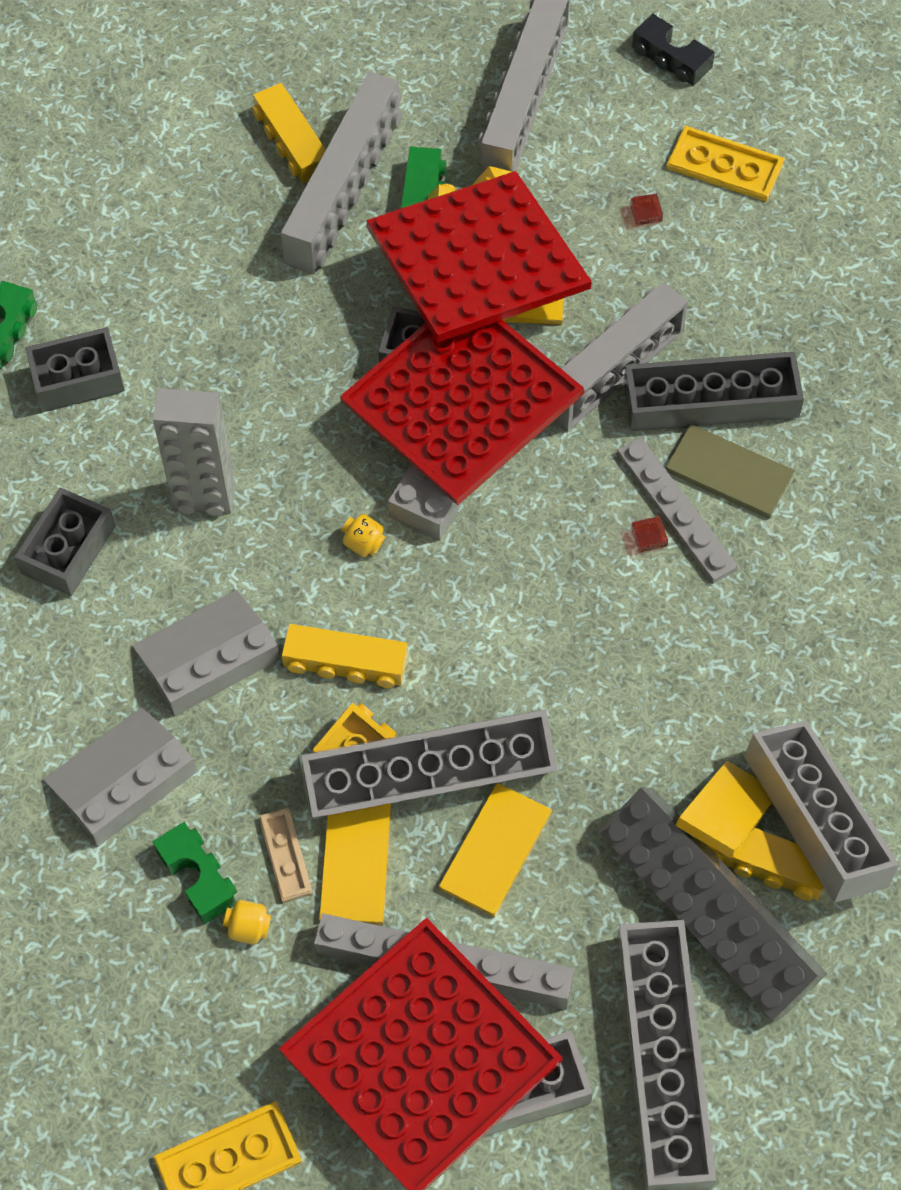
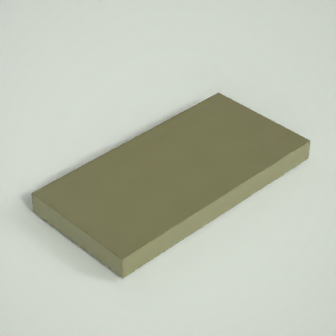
(730, 471)

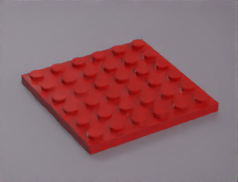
(478, 255)
(462, 402)
(420, 1056)

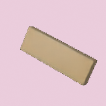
(285, 855)

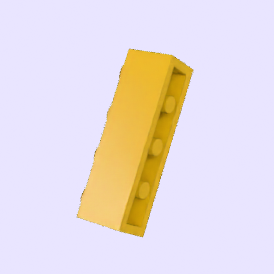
(289, 129)
(345, 655)
(776, 862)

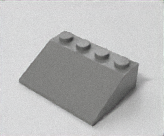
(207, 652)
(121, 775)

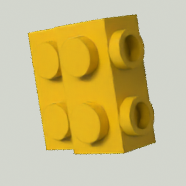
(353, 728)

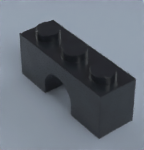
(686, 62)

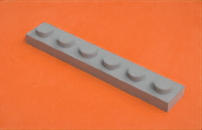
(677, 510)

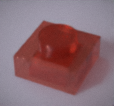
(646, 209)
(649, 534)

